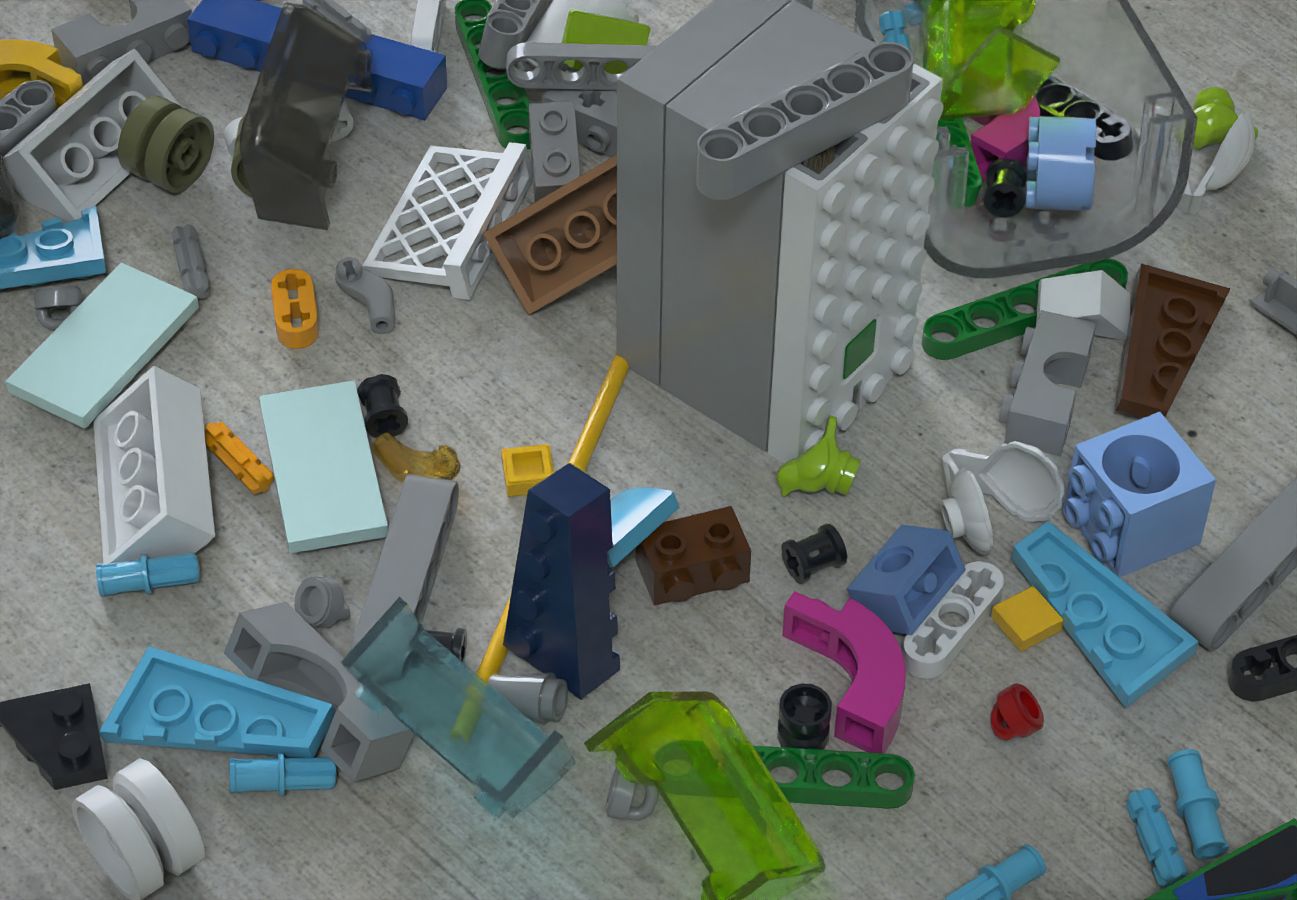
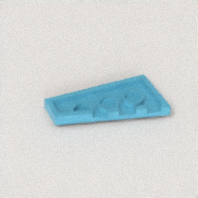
(1109, 620)

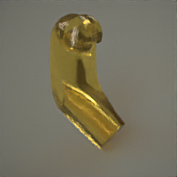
(404, 460)

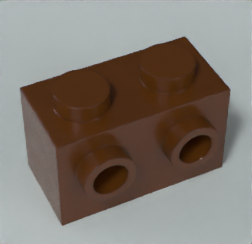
(694, 556)

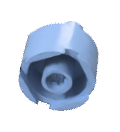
(1060, 163)

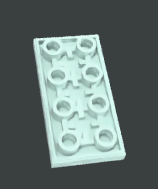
(102, 345)
(323, 467)

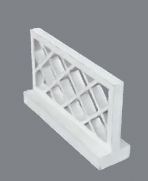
(467, 251)

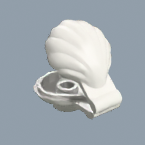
(1227, 164)
(1017, 478)

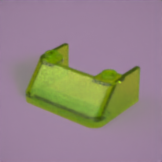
(980, 57)
(716, 792)

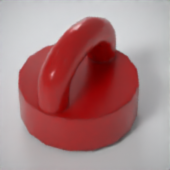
(1019, 711)

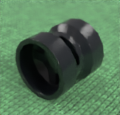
(804, 717)

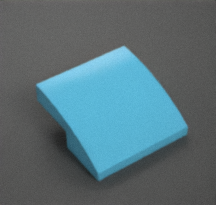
(635, 516)

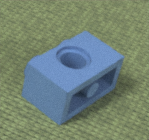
(908, 577)

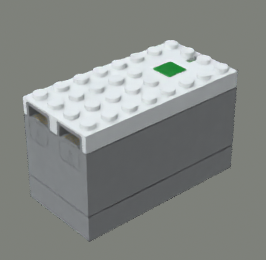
(795, 289)

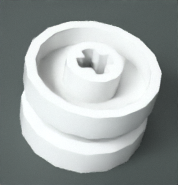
(138, 830)

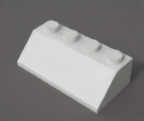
(74, 152)
(153, 471)

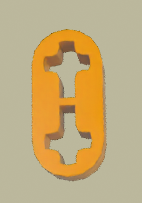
(288, 309)

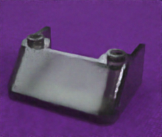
(296, 114)

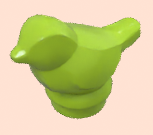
(1215, 116)
(820, 466)

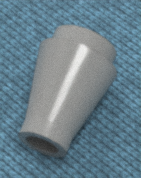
(534, 695)

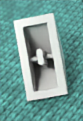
(1088, 297)

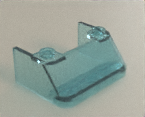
(456, 713)

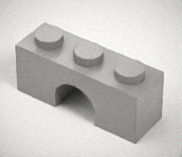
(155, 31)
(1055, 354)

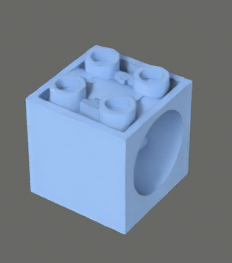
(1138, 494)

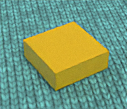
(525, 467)
(1027, 618)

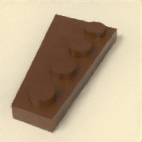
(1163, 337)

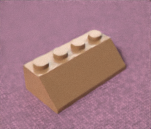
(560, 238)

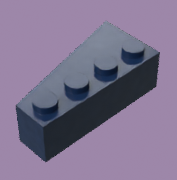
(563, 582)

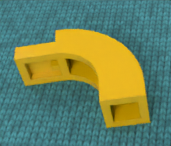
(33, 60)

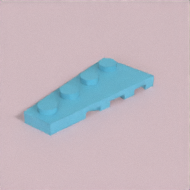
(53, 252)
(211, 709)

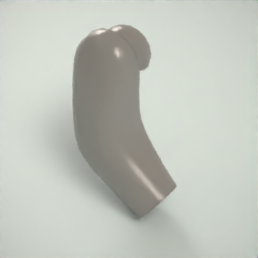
(368, 290)

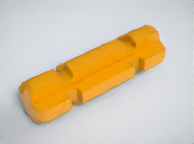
(238, 458)

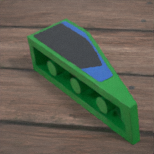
(1253, 872)

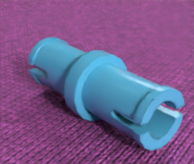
(1197, 804)

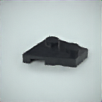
(58, 734)

